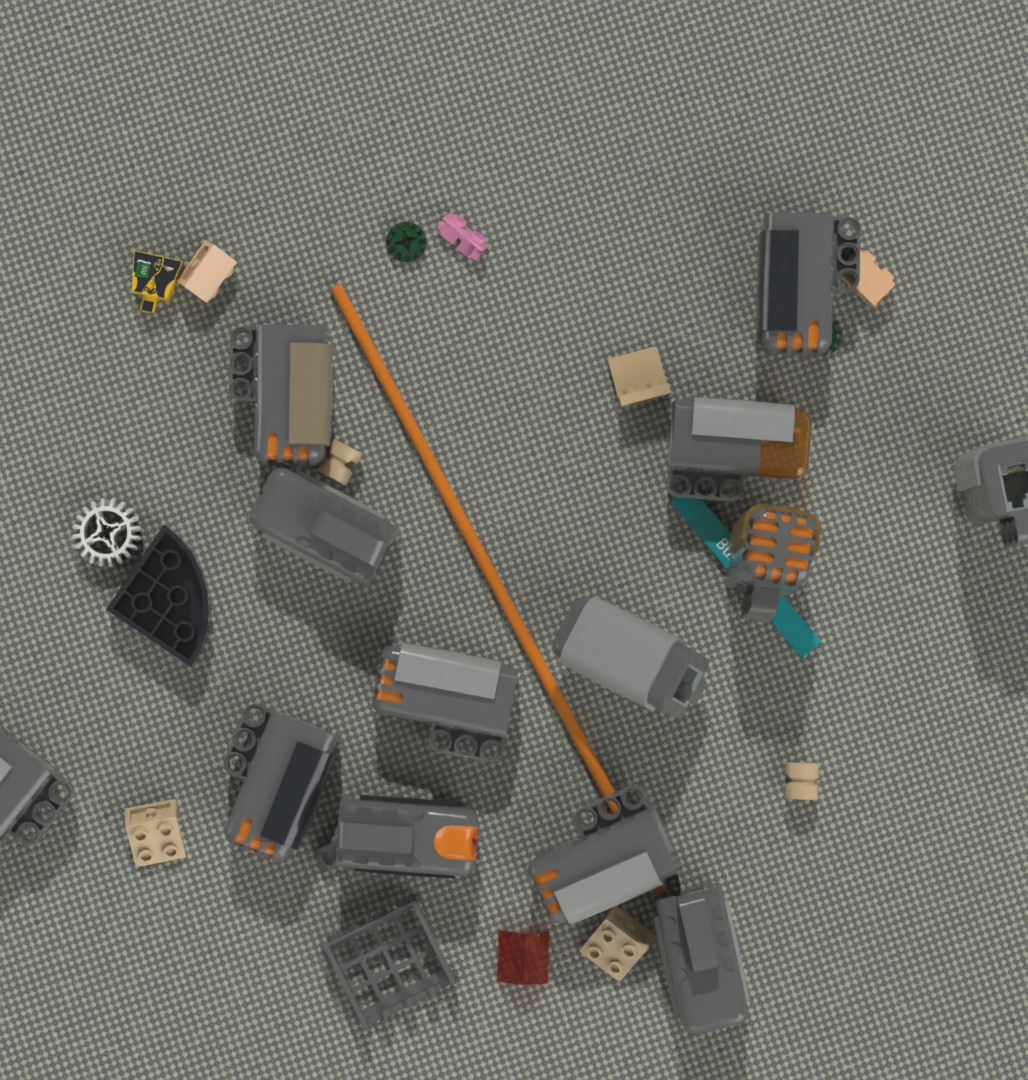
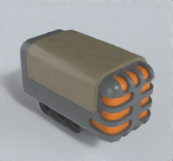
(291, 391)

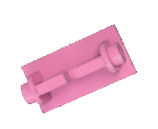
(471, 241)

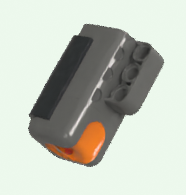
(406, 836)

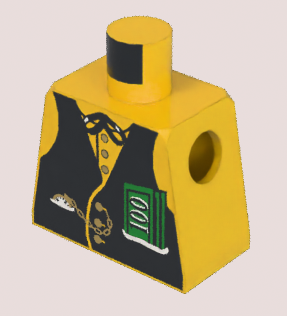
(154, 278)

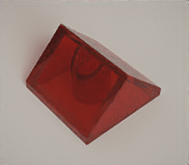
(523, 957)

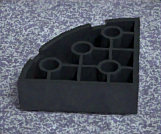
(167, 598)

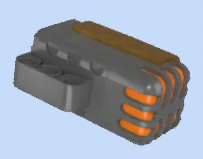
(770, 557)

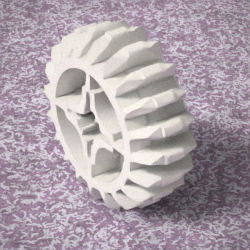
(112, 543)

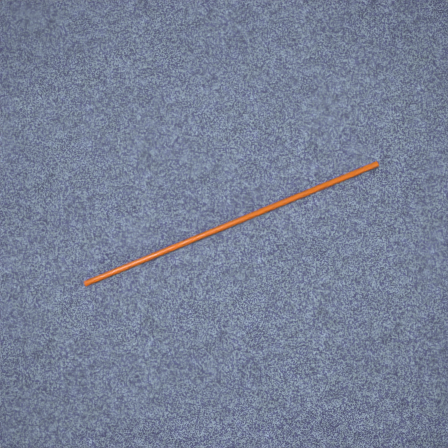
(476, 547)

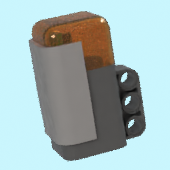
(735, 439)

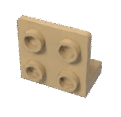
(638, 377)
(154, 833)
(617, 943)

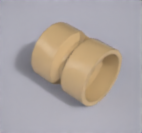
(339, 462)
(801, 782)

